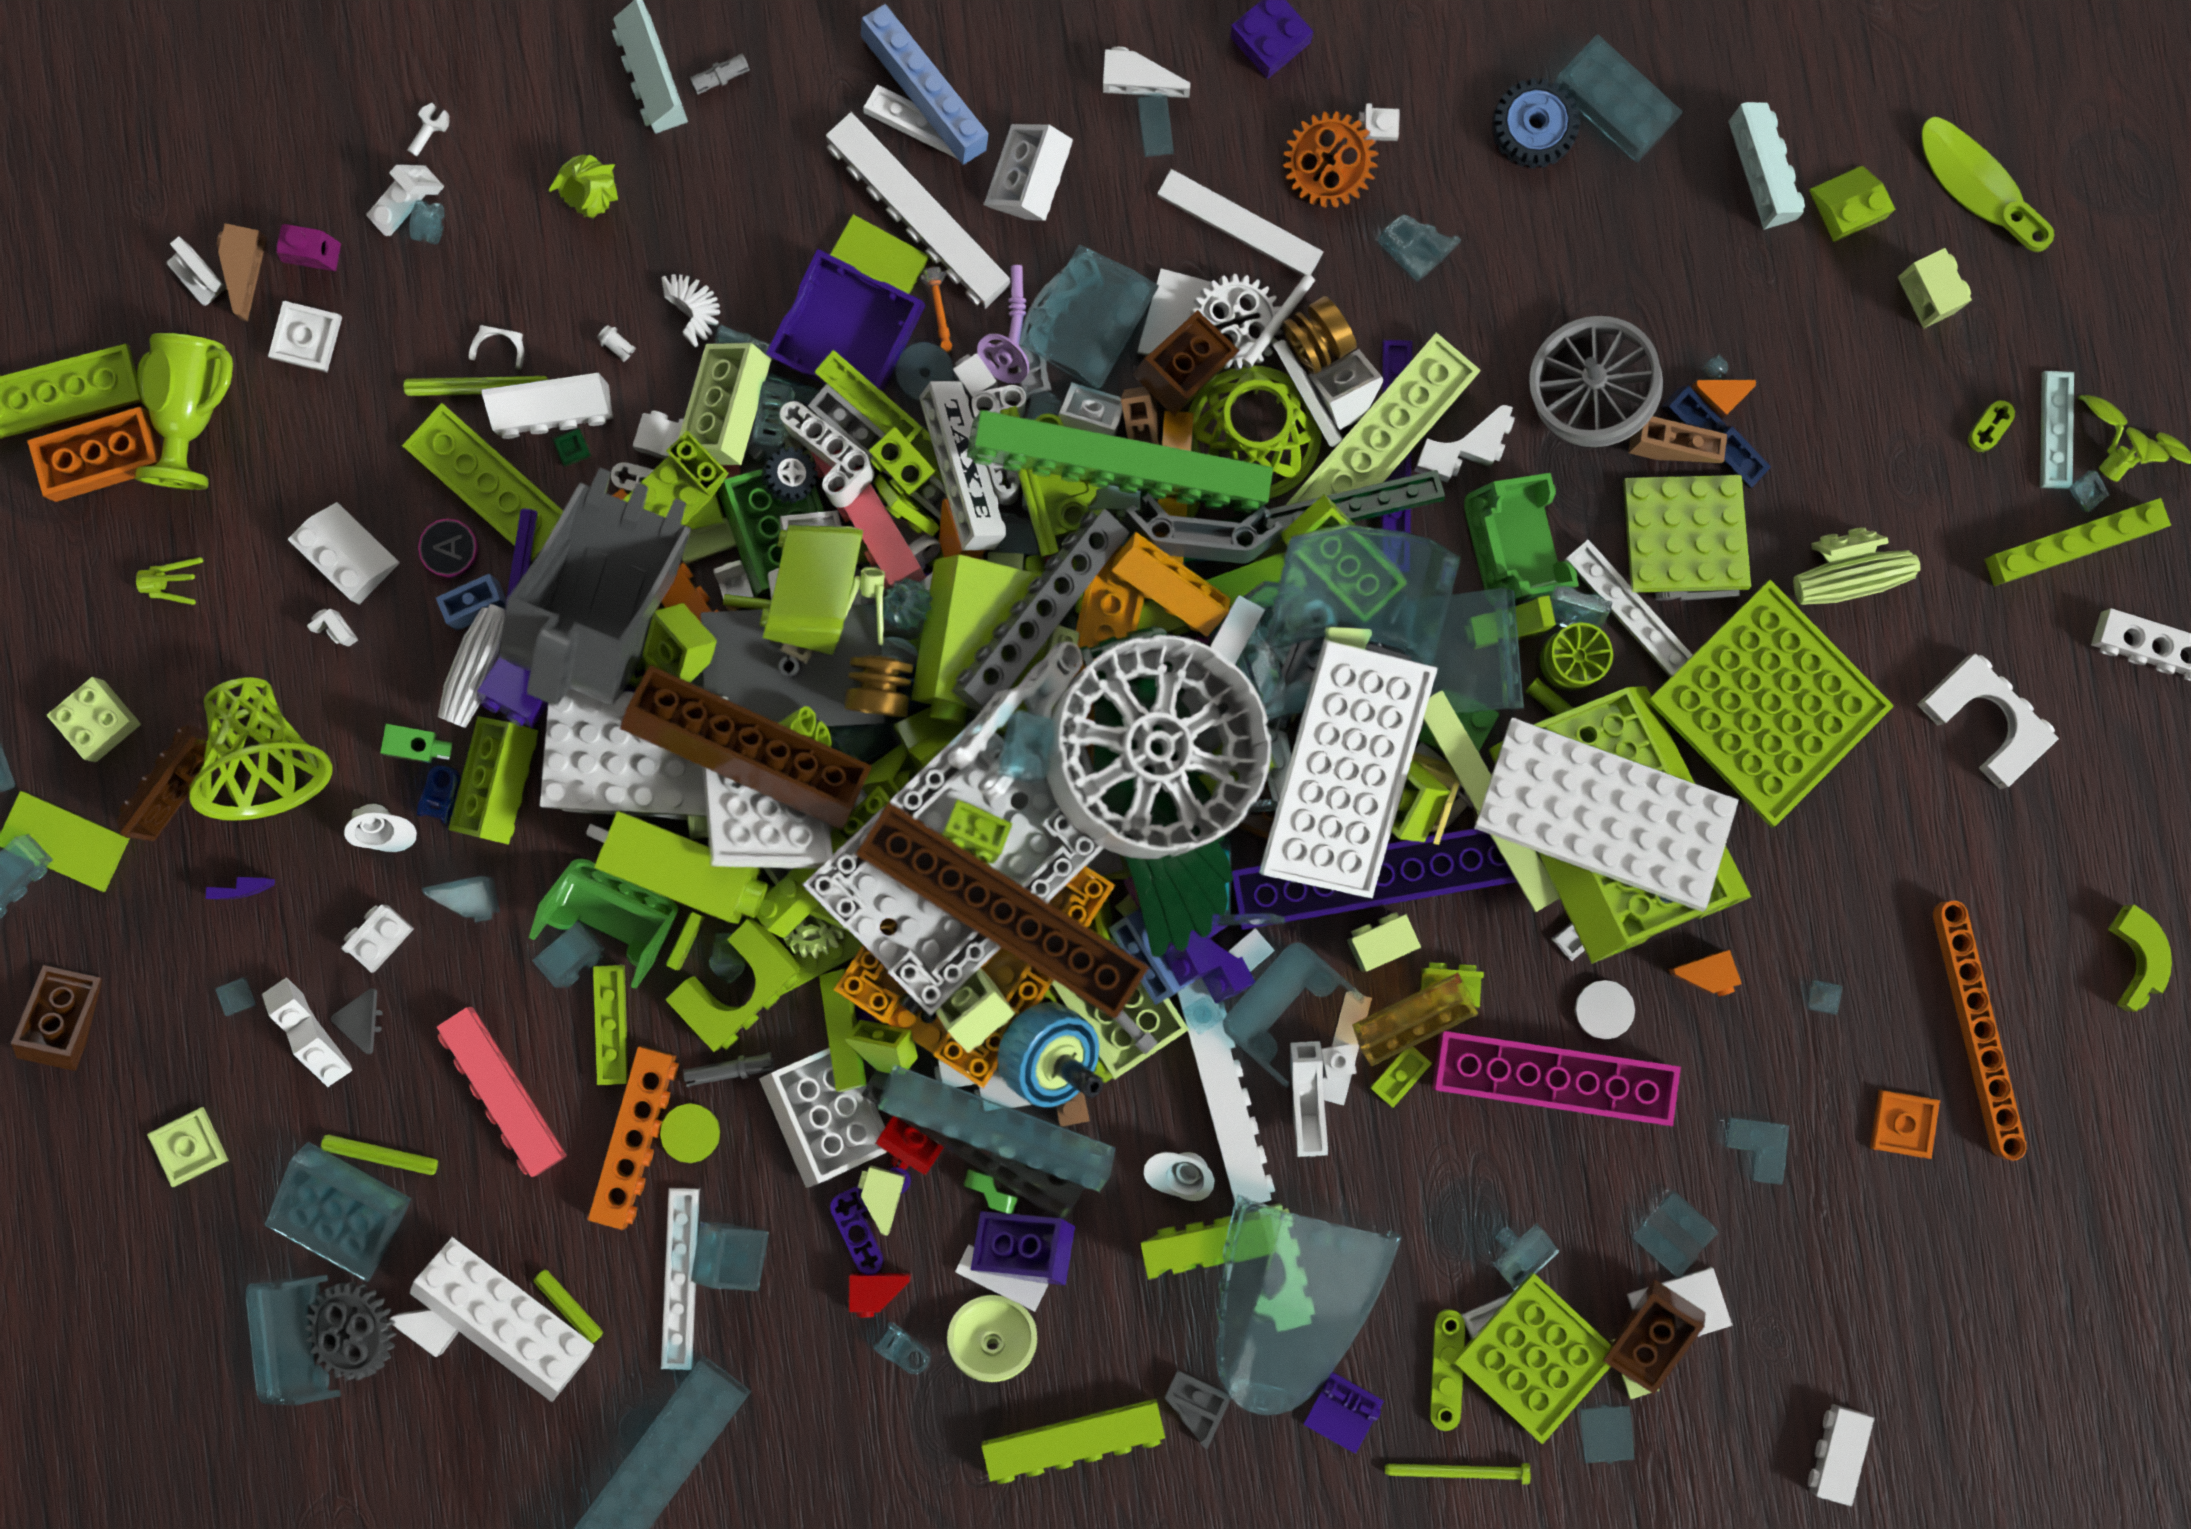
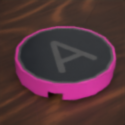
(448, 548)

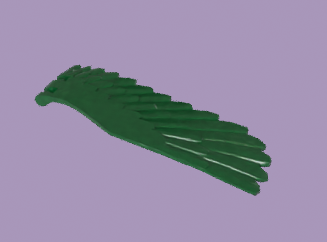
(1177, 890)

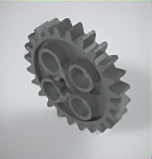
(350, 1331)

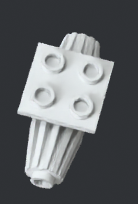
(471, 665)

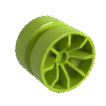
(1576, 656)

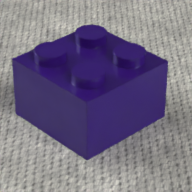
(1271, 35)

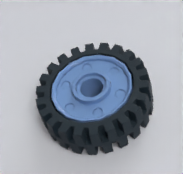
(1530, 144)

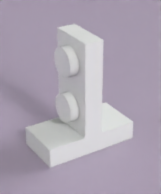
(410, 185)

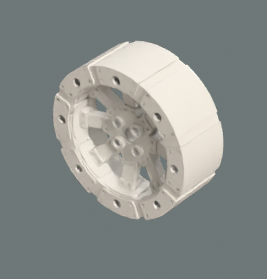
(1241, 728)

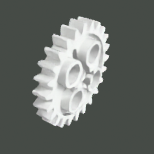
(1228, 298)

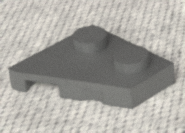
(1197, 1404)

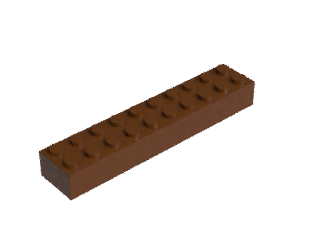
(1002, 909)

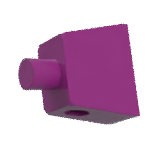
(303, 247)

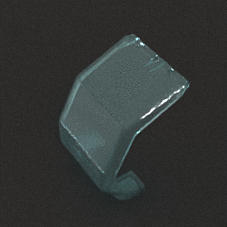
(1365, 581)

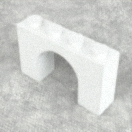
(2026, 735)

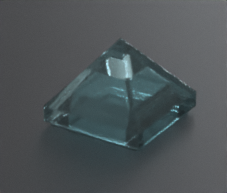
(1825, 997)

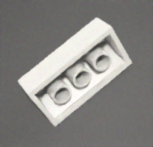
(548, 405)

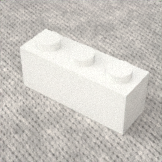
(1840, 1454)

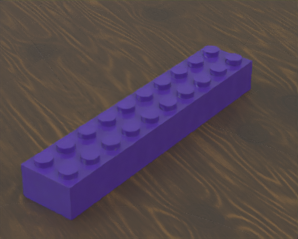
(1408, 873)

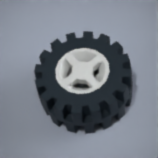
(796, 468)

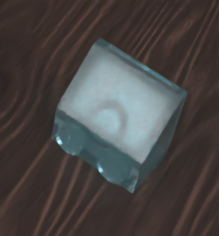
(729, 1256)

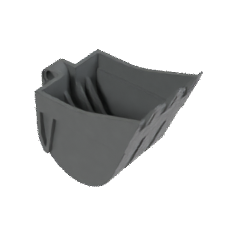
(593, 594)

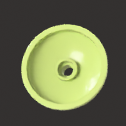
(986, 1322)

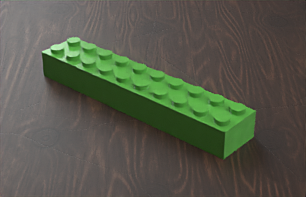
(1118, 463)

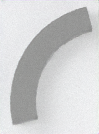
(1037, 377)

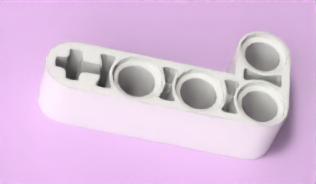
(996, 400)
(824, 446)

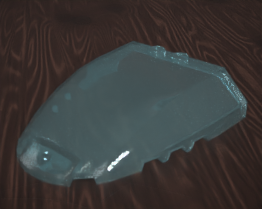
(1292, 1302)

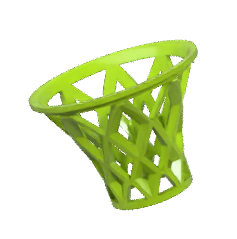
(1257, 379)
(282, 733)

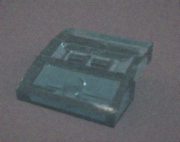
(1675, 1233)

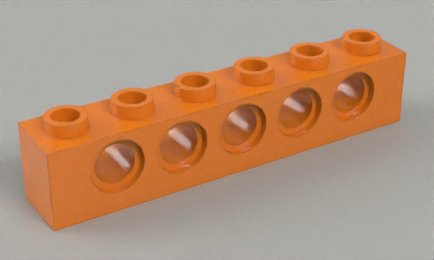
(604, 1208)

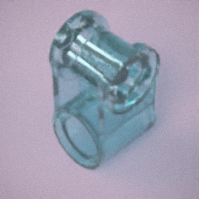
(901, 1348)

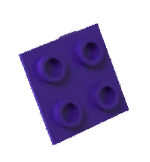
(1343, 1412)

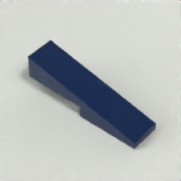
(1740, 456)

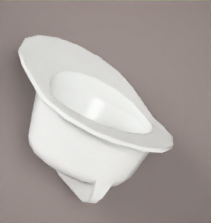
(377, 829)
(1180, 1175)

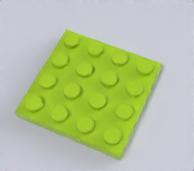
(1686, 533)
(1535, 1357)

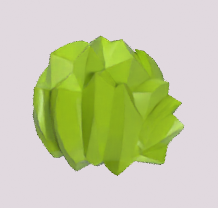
(586, 185)

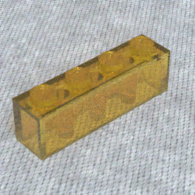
(1414, 1019)

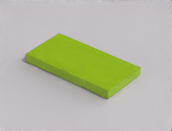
(73, 842)

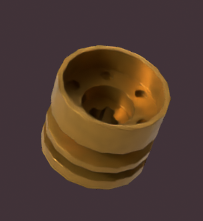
(1322, 333)
(878, 686)

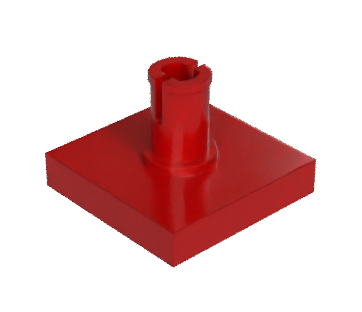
(909, 1146)

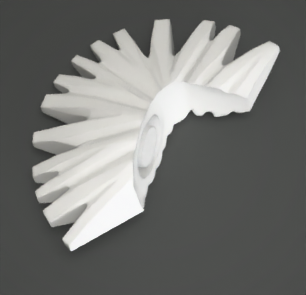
(695, 305)

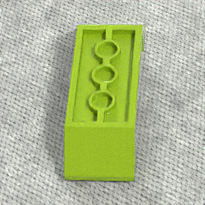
(685, 475)

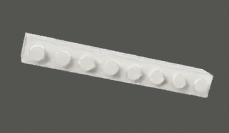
(917, 210)
(1228, 1103)

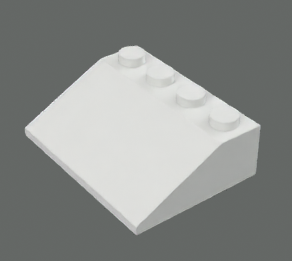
(822, 1126)

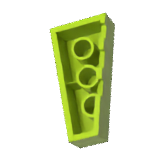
(1186, 1247)

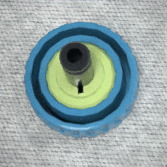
(1050, 1055)

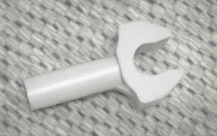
(428, 127)

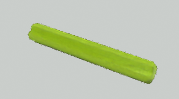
(379, 1154)

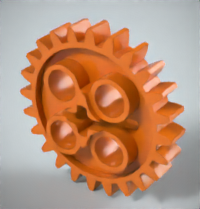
(1310, 143)

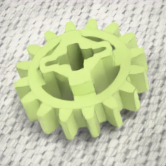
(813, 936)

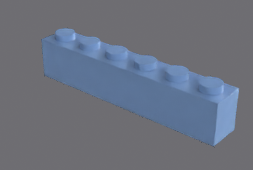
(924, 84)

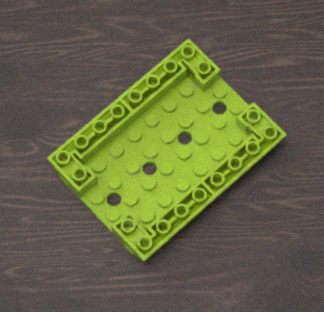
(1601, 909)

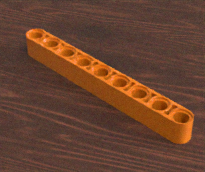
(1989, 1040)

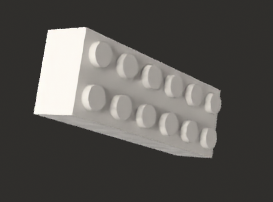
(501, 1319)

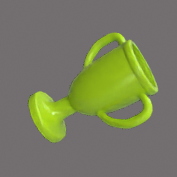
(180, 387)

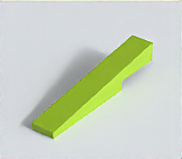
(875, 405)

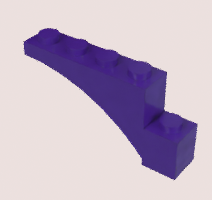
(1204, 959)

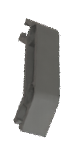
(1203, 537)

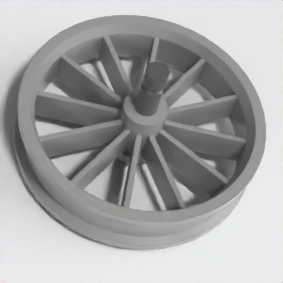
(1596, 381)

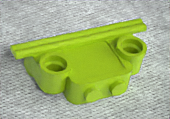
(1052, 502)

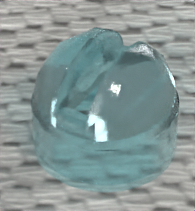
(1714, 366)

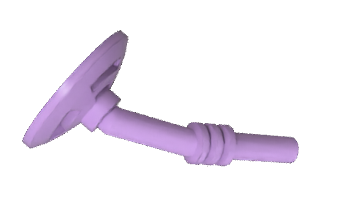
(1008, 353)

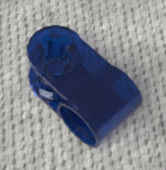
(439, 796)

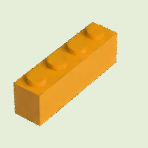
(1171, 584)

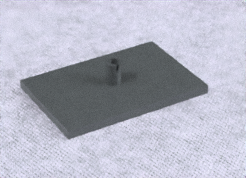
(756, 673)

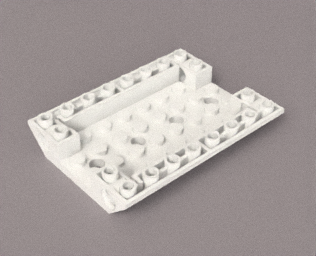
(931, 948)

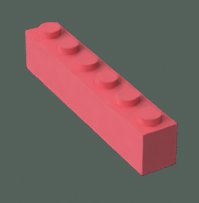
(880, 534)
(500, 1091)

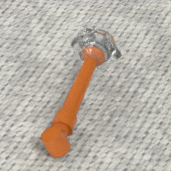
(934, 277)

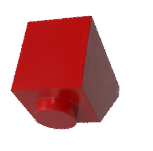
(874, 1291)

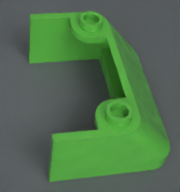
(612, 907)

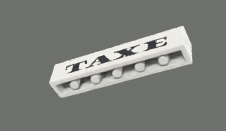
(965, 482)

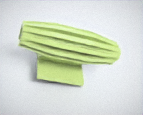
(1854, 568)

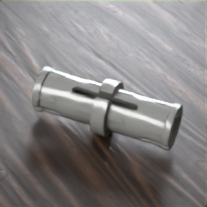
(719, 74)

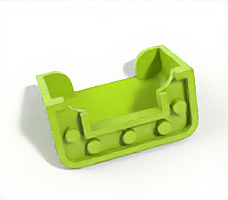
(812, 586)

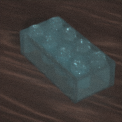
(1618, 98)

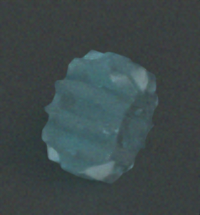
(906, 604)

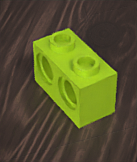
(907, 457)

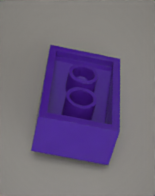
(1023, 1247)

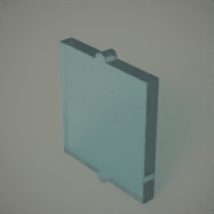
(1607, 1434)

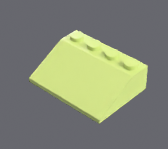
(1115, 1044)

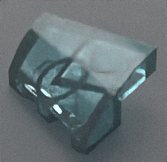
(1416, 245)

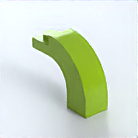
(2151, 956)

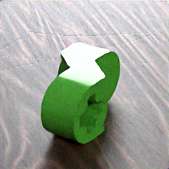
(996, 1199)

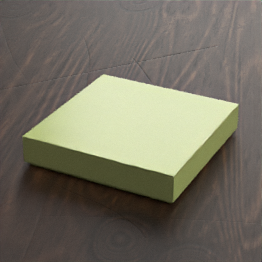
(187, 1147)

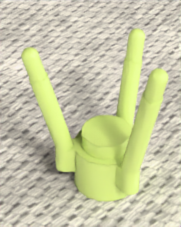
(871, 584)

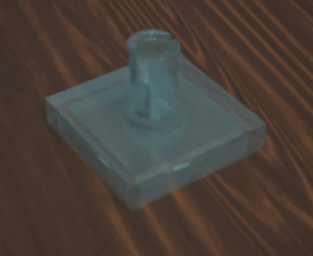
(1523, 1254)

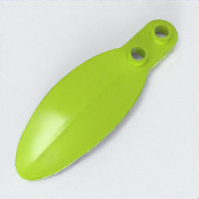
(1981, 183)

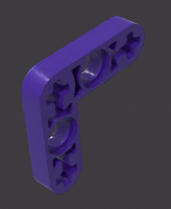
(857, 1217)

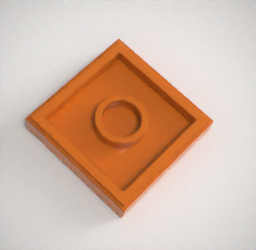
(1904, 1124)

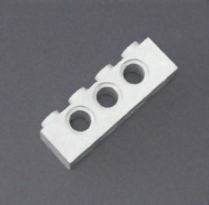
(2110, 640)

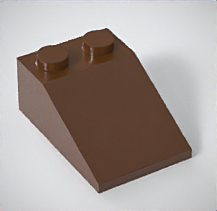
(1185, 362)
(57, 1018)
(1655, 1336)

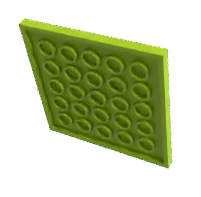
(1770, 703)

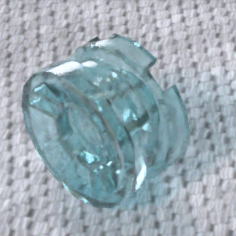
(426, 222)

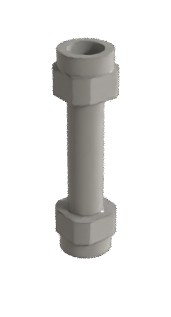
(1144, 1041)

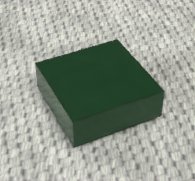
(572, 447)

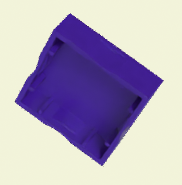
(848, 314)

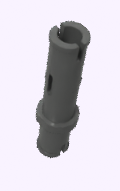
(741, 1067)

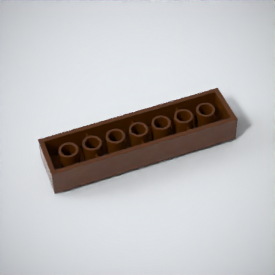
(745, 747)

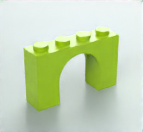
(773, 970)

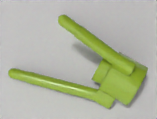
(155, 580)

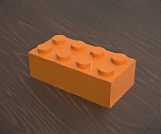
(95, 454)

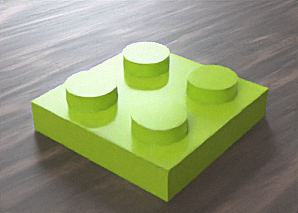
(905, 506)

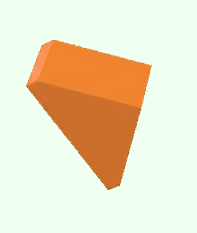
(1722, 394)

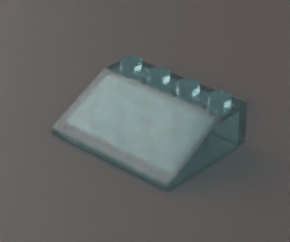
(1090, 316)
(336, 1211)

